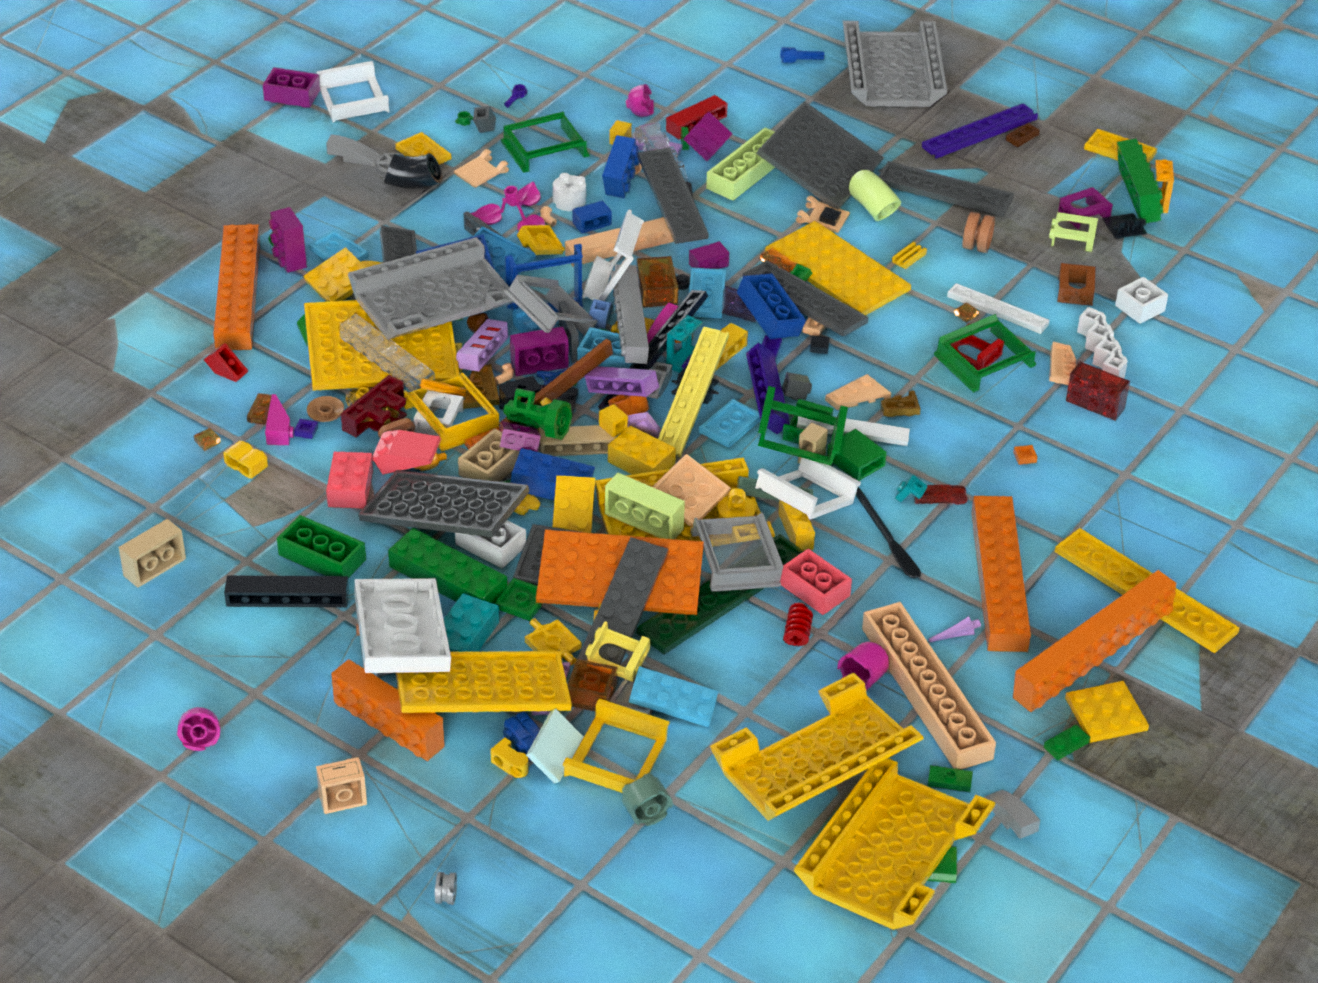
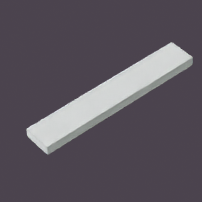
(1000, 308)
(873, 431)

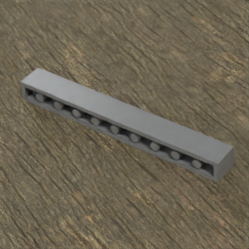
(630, 317)

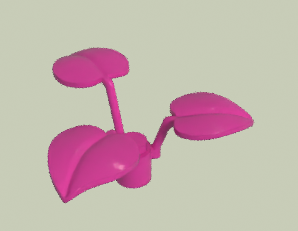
(527, 195)

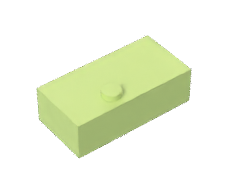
(644, 507)

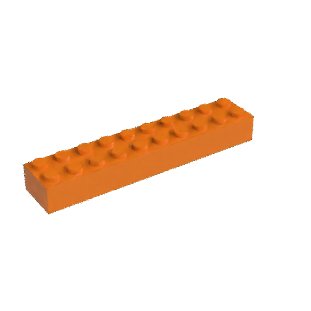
(237, 287)
(1000, 574)
(1094, 641)

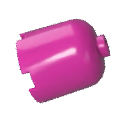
(867, 661)

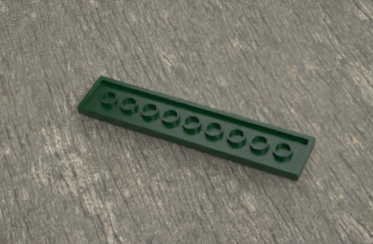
(672, 629)

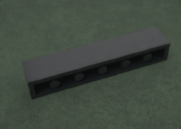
(286, 591)

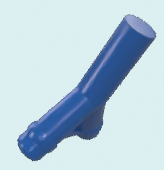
(551, 375)

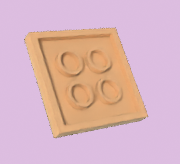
(695, 486)

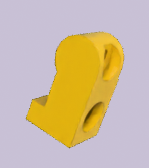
(509, 760)

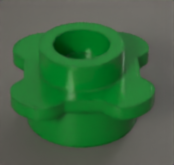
(464, 118)

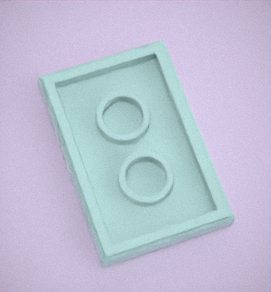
(553, 744)

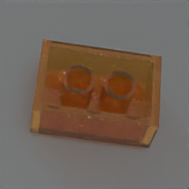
(657, 281)

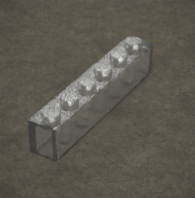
(384, 352)

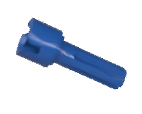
(790, 55)

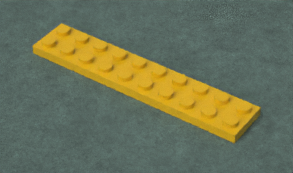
(1123, 574)

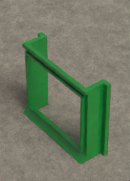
(522, 157)
(963, 369)
(837, 435)

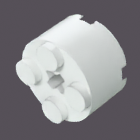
(569, 192)

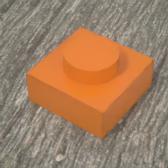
(1025, 454)

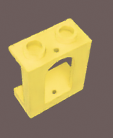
(605, 636)

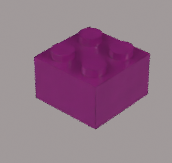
(707, 136)

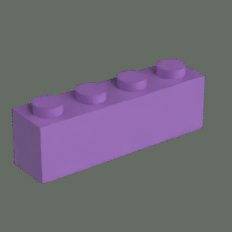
(622, 381)

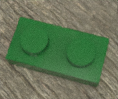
(1066, 742)

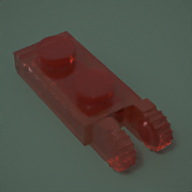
(943, 494)

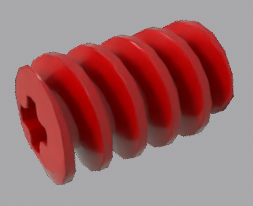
(798, 625)

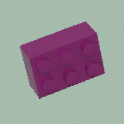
(291, 87)
(288, 239)
(539, 351)

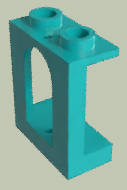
(682, 333)

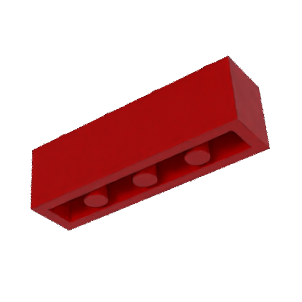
(692, 115)

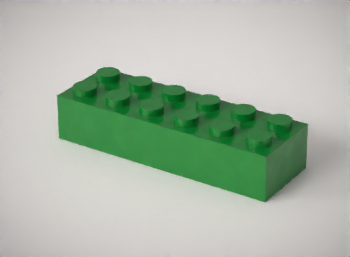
(1139, 180)
(454, 572)

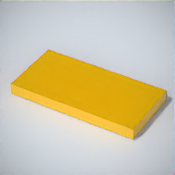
(1106, 145)

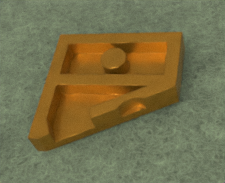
(901, 405)

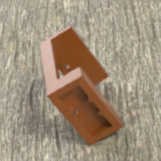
(1076, 274)

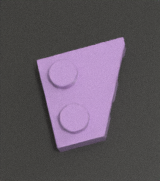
(645, 423)

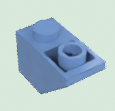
(601, 312)

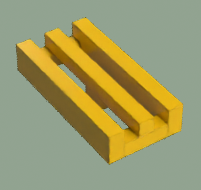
(907, 253)

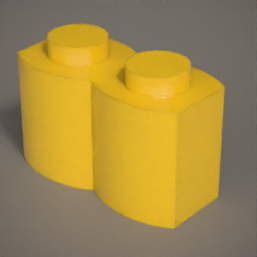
(245, 459)

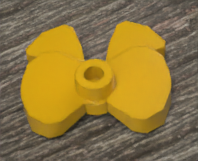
(527, 503)

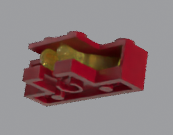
(375, 408)

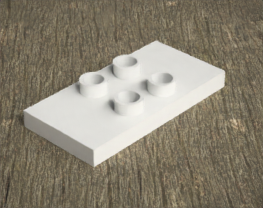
(401, 626)

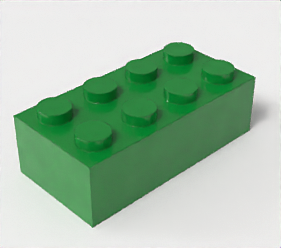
(321, 548)

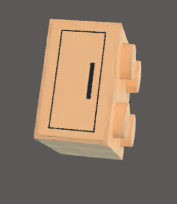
(341, 785)

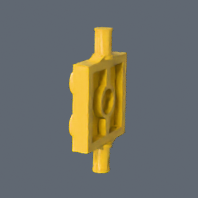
(553, 638)

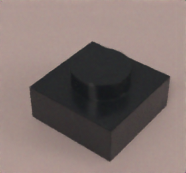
(830, 216)
(819, 344)

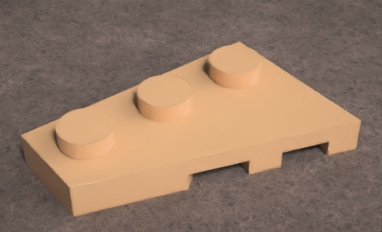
(1061, 363)
(857, 391)

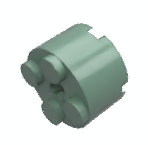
(646, 800)

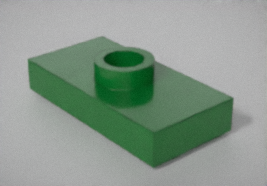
(950, 778)

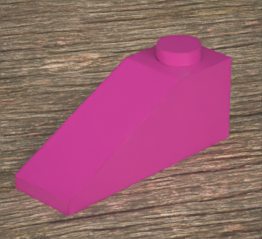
(278, 427)

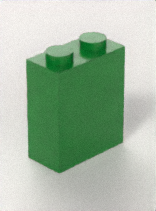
(859, 455)

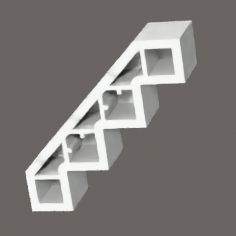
(1102, 342)

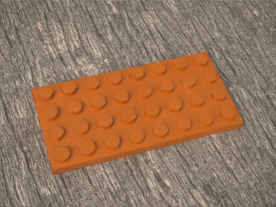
(581, 566)

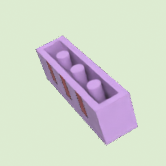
(482, 345)

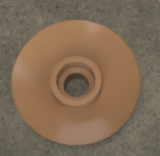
(325, 409)

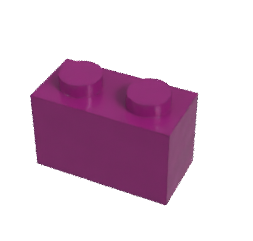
(709, 256)

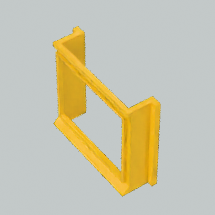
(456, 434)
(625, 719)

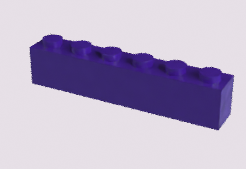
(765, 374)

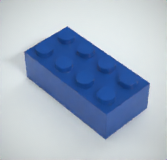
(771, 306)
(540, 472)

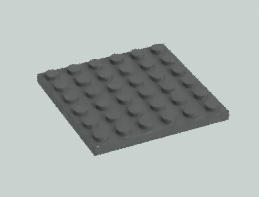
(818, 154)

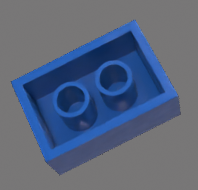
(620, 167)

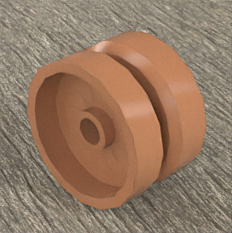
(978, 232)

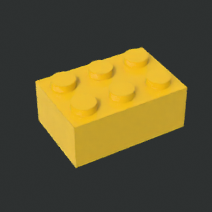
(640, 452)

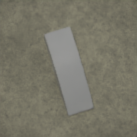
(351, 150)
(663, 374)
(1014, 813)

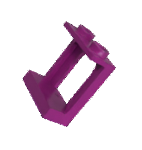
(1097, 205)
(513, 439)

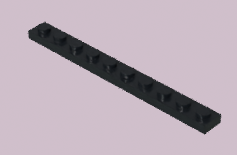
(658, 344)

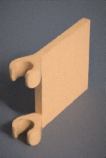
(480, 170)
(815, 215)

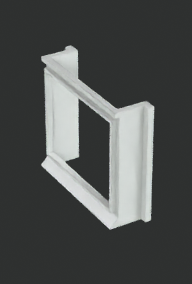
(350, 75)
(597, 284)
(818, 473)

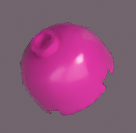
(639, 101)
(198, 728)

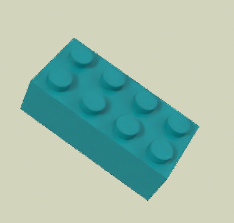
(470, 623)

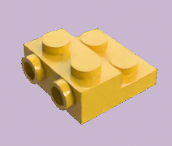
(540, 239)

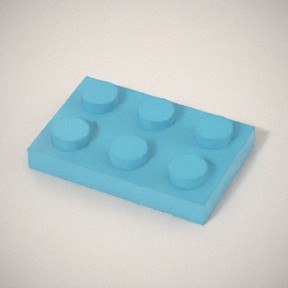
(332, 243)
(730, 423)

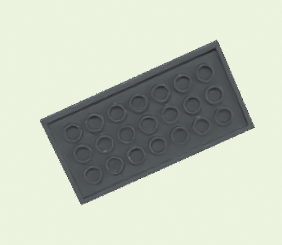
(444, 503)

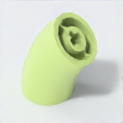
(874, 194)

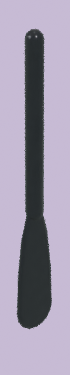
(901, 556)

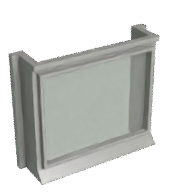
(739, 552)

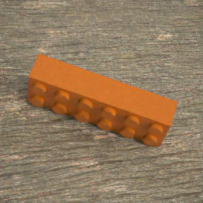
(380, 708)

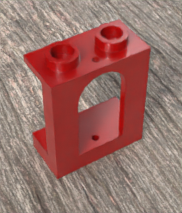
(989, 353)

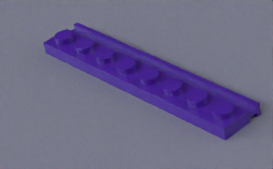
(979, 130)

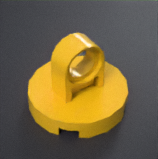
(736, 505)

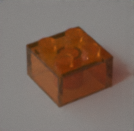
(590, 682)

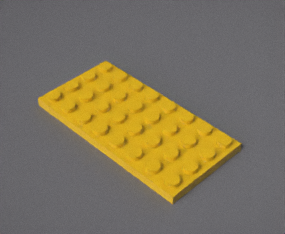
(841, 268)
(488, 684)

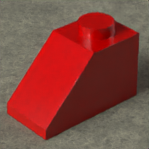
(226, 363)

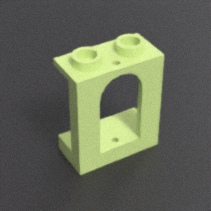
(1088, 237)

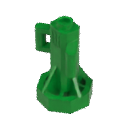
(552, 418)

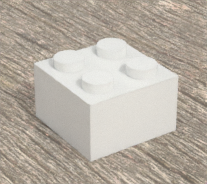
(1141, 300)

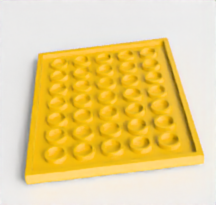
(339, 366)

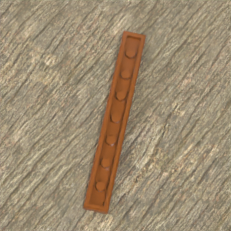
(573, 374)

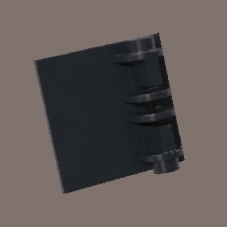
(1125, 225)

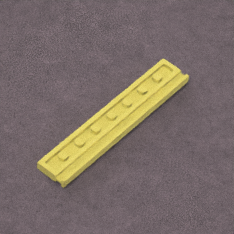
(693, 388)

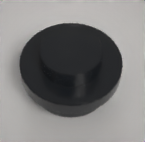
(683, 281)

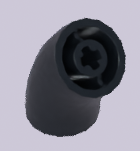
(413, 171)

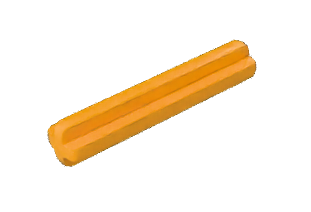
(442, 387)

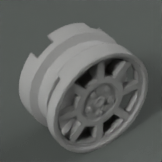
(445, 888)

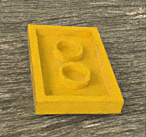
(420, 145)
(574, 503)

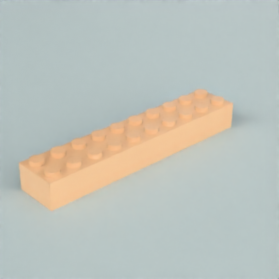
(929, 687)

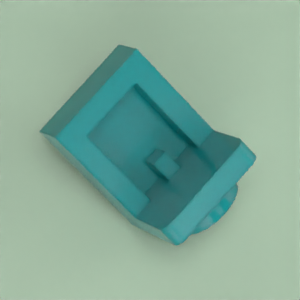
(912, 485)

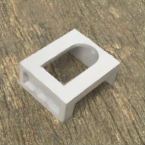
(439, 400)

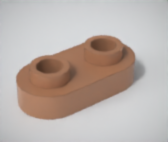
(403, 424)

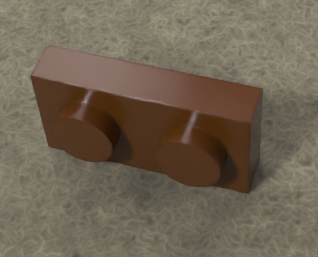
(1022, 135)

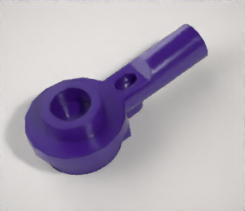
(518, 91)

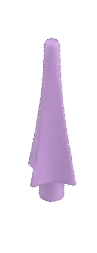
(963, 628)

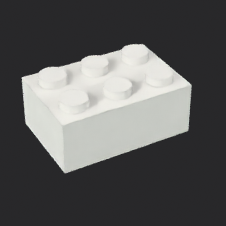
(497, 549)

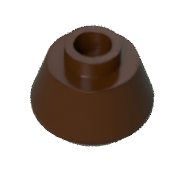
(475, 321)

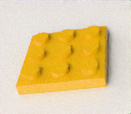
(331, 277)
(1106, 711)

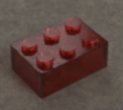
(1097, 391)

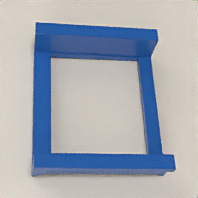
(512, 270)

